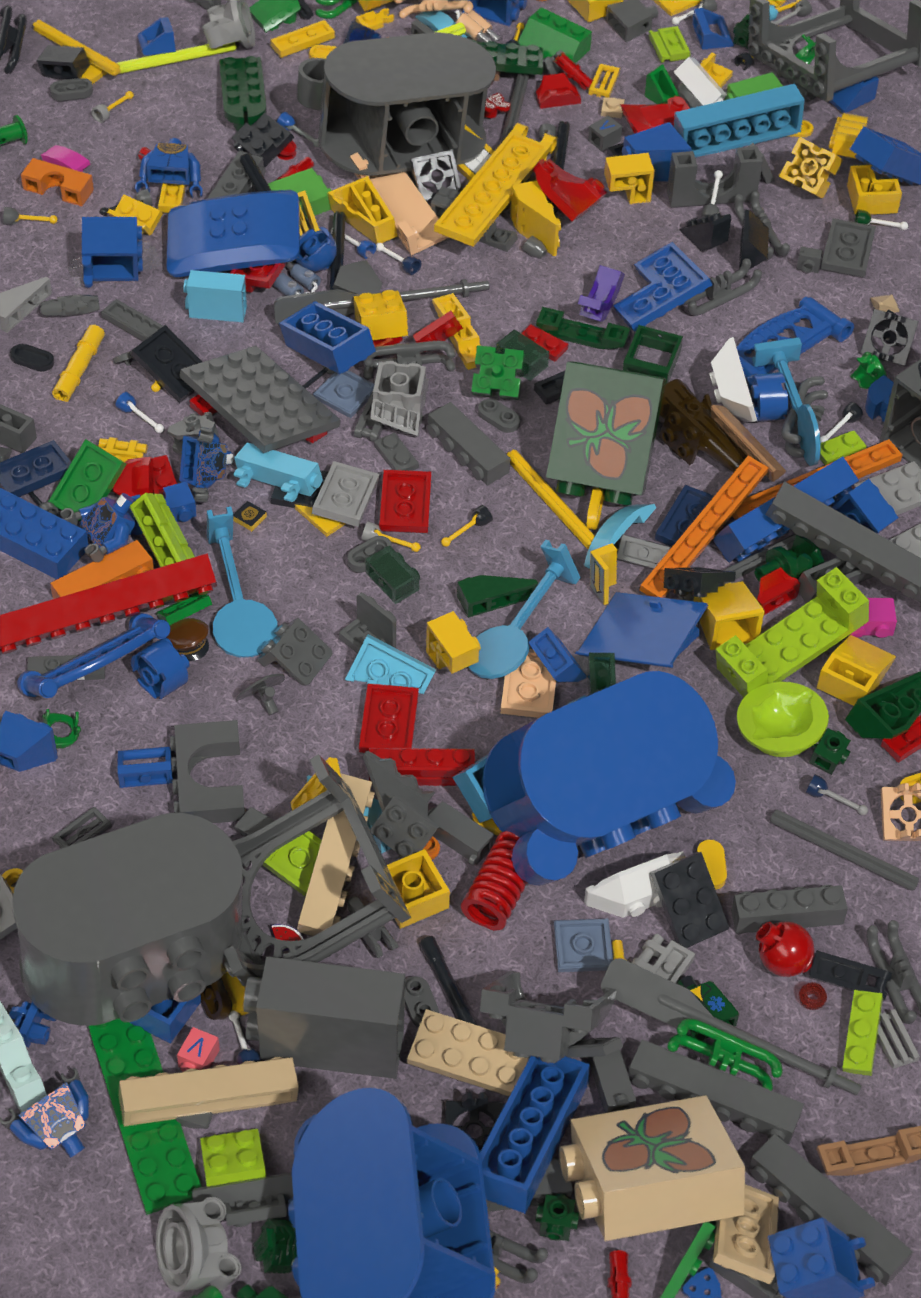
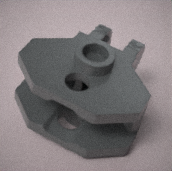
(190, 427)

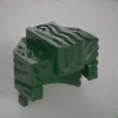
(276, 1246)

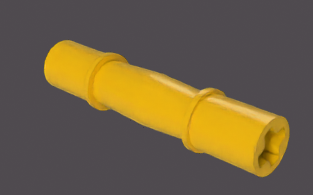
(78, 363)

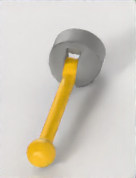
(102, 111)
(372, 530)

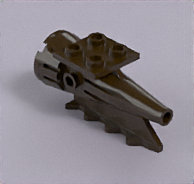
(691, 428)

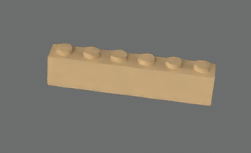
(333, 865)
(208, 1090)

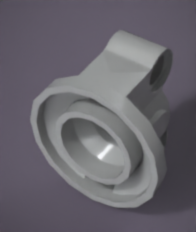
(230, 24)
(195, 1246)

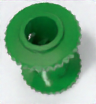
(13, 131)

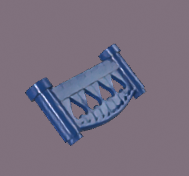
(822, 322)
(141, 630)

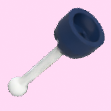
(409, 262)
(245, 1054)

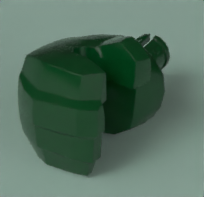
(794, 562)

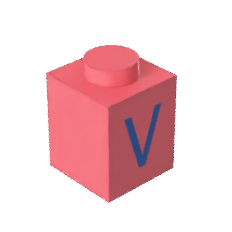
(198, 1050)

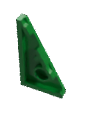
(691, 1262)

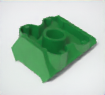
(272, 13)

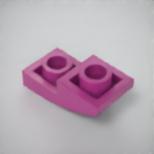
(65, 157)

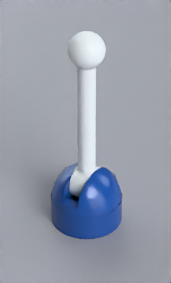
(362, 246)
(128, 404)

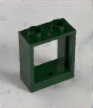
(649, 338)

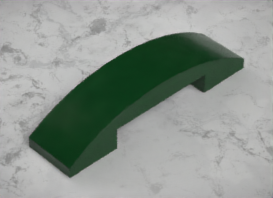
(554, 323)

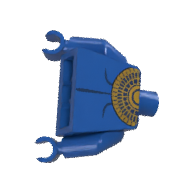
(170, 165)

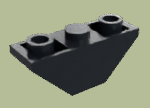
(708, 230)

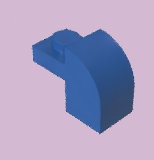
(878, 397)

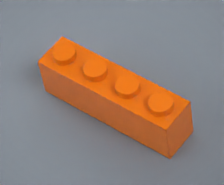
(117, 565)

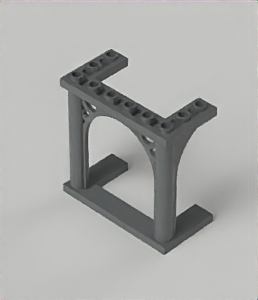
(775, 44)
(262, 843)

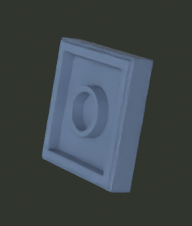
(345, 392)
(583, 945)

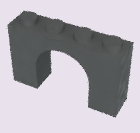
(687, 191)
(193, 745)

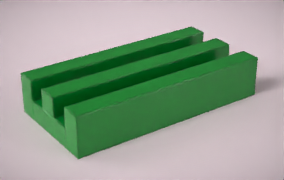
(184, 608)

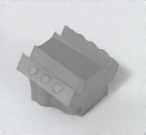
(400, 396)

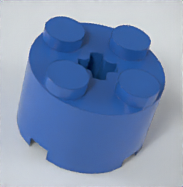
(768, 396)
(160, 668)

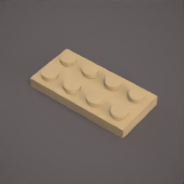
(465, 1053)
(743, 1239)

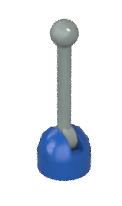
(288, 123)

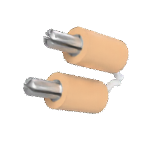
(477, 26)

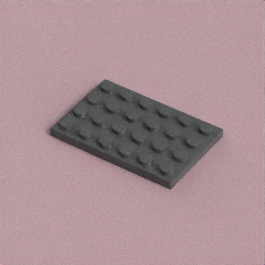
(259, 398)

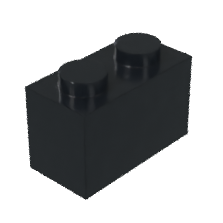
(63, 62)

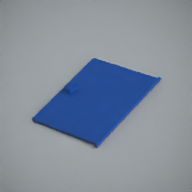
(643, 629)

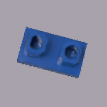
(27, 1020)

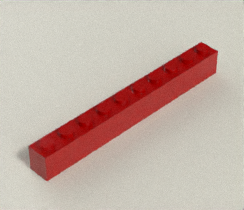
(106, 602)

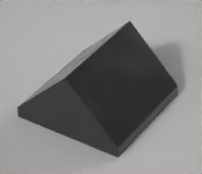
(753, 240)

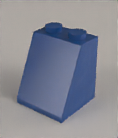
(660, 144)

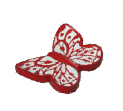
(495, 103)

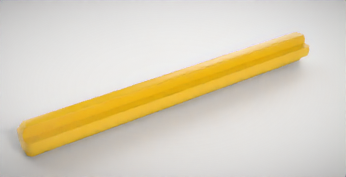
(65, 40)
(548, 495)

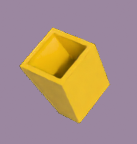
(731, 613)

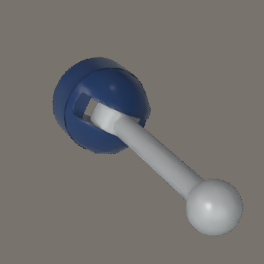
(818, 788)

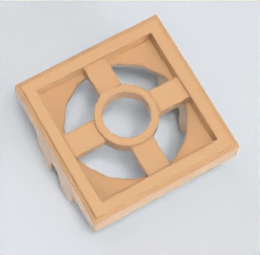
(888, 795)

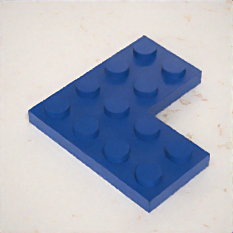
(671, 283)

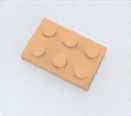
(528, 689)

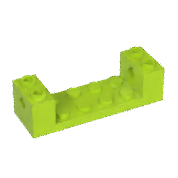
(797, 638)

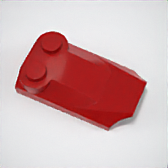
(649, 116)

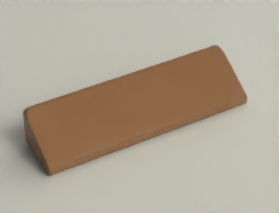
(746, 441)

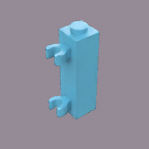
(279, 469)

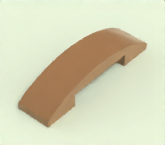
(871, 1155)

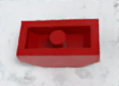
(557, 91)
(136, 477)
(776, 590)

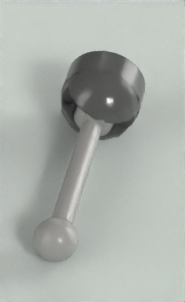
(801, 8)

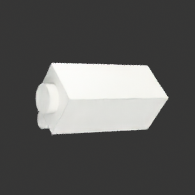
(699, 82)

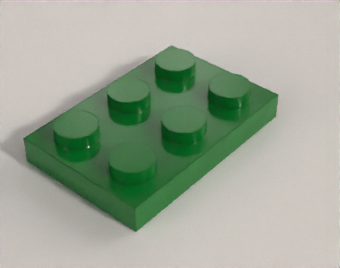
(87, 478)

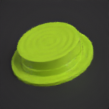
(782, 718)

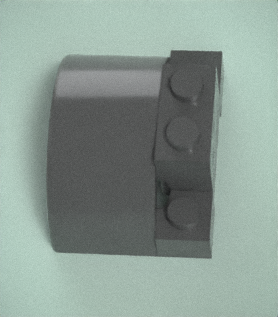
(540, 1027)

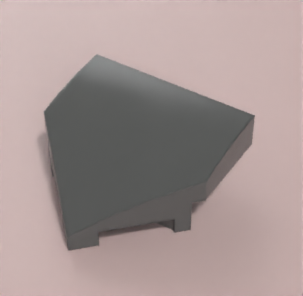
(357, 278)

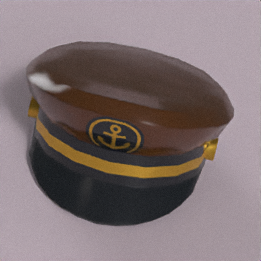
(190, 638)

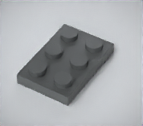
(848, 247)

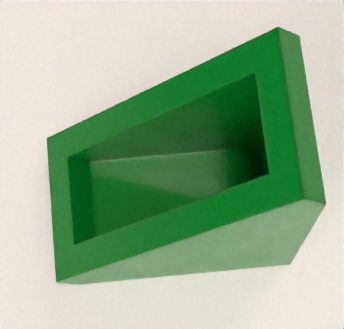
(659, 86)

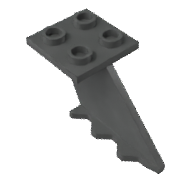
(404, 807)

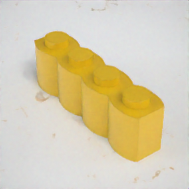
(845, 134)

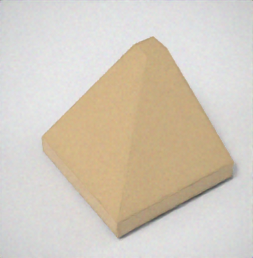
(884, 303)

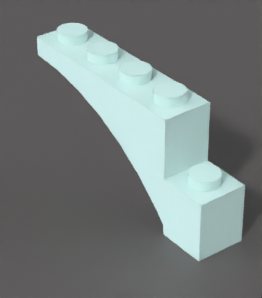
(16, 1065)

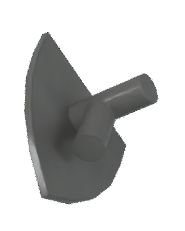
(266, 691)

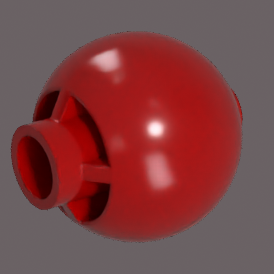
(785, 948)

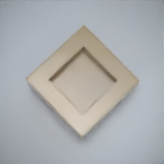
(612, 107)

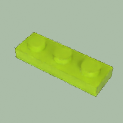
(862, 1032)

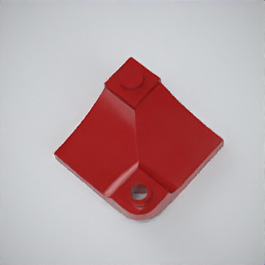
(566, 191)

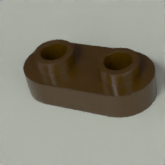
(216, 1001)

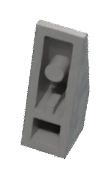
(22, 300)

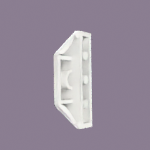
(732, 383)
(629, 890)

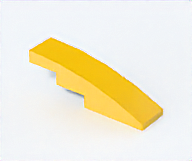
(466, 339)

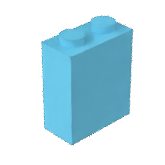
(216, 296)

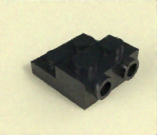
(263, 139)
(696, 580)

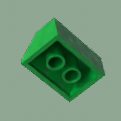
(556, 33)

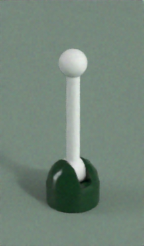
(865, 218)

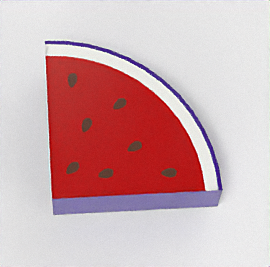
(286, 933)

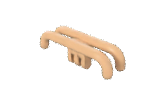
(435, 5)

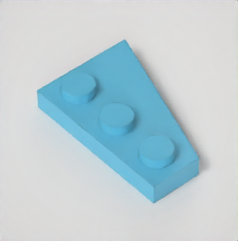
(386, 665)

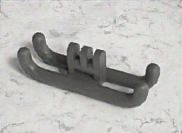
(781, 249)
(721, 290)
(410, 353)
(790, 426)
(903, 974)
(502, 1243)

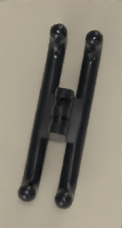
(11, 36)

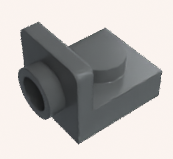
(809, 260)

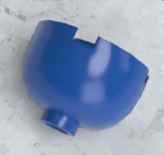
(317, 250)

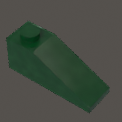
(490, 593)

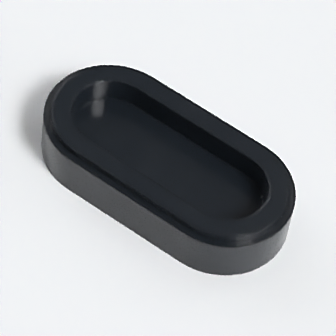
(32, 357)

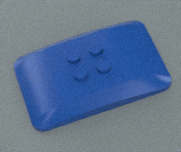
(233, 232)

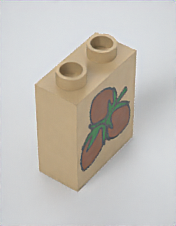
(654, 1168)

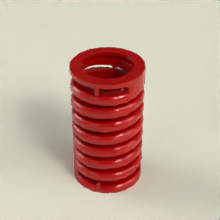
(495, 886)

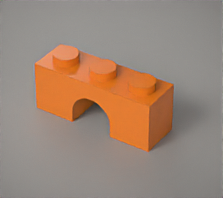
(41, 175)

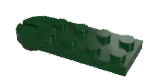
(515, 58)
(242, 89)

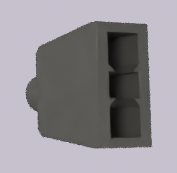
(630, 18)

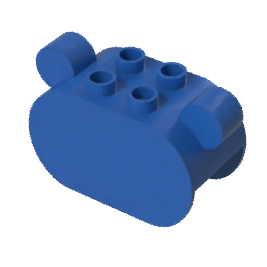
(604, 772)
(388, 1205)

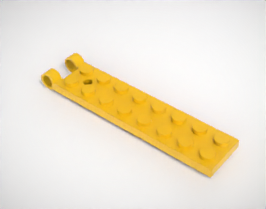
(491, 186)

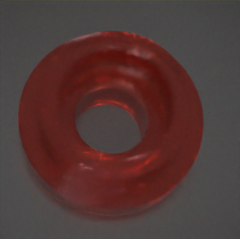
(815, 989)

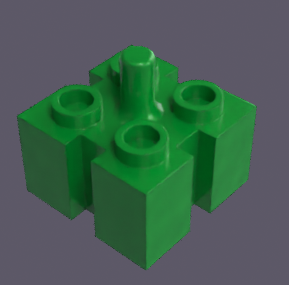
(498, 372)

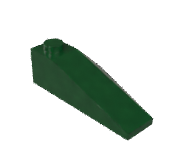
(887, 710)

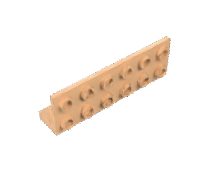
(410, 210)

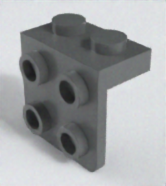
(370, 620)
(296, 651)

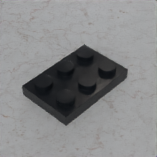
(163, 358)
(689, 900)

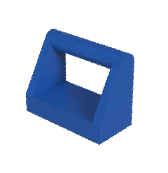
(161, 35)
(709, 40)
(556, 657)
(145, 773)

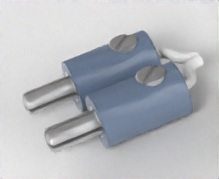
(302, 275)

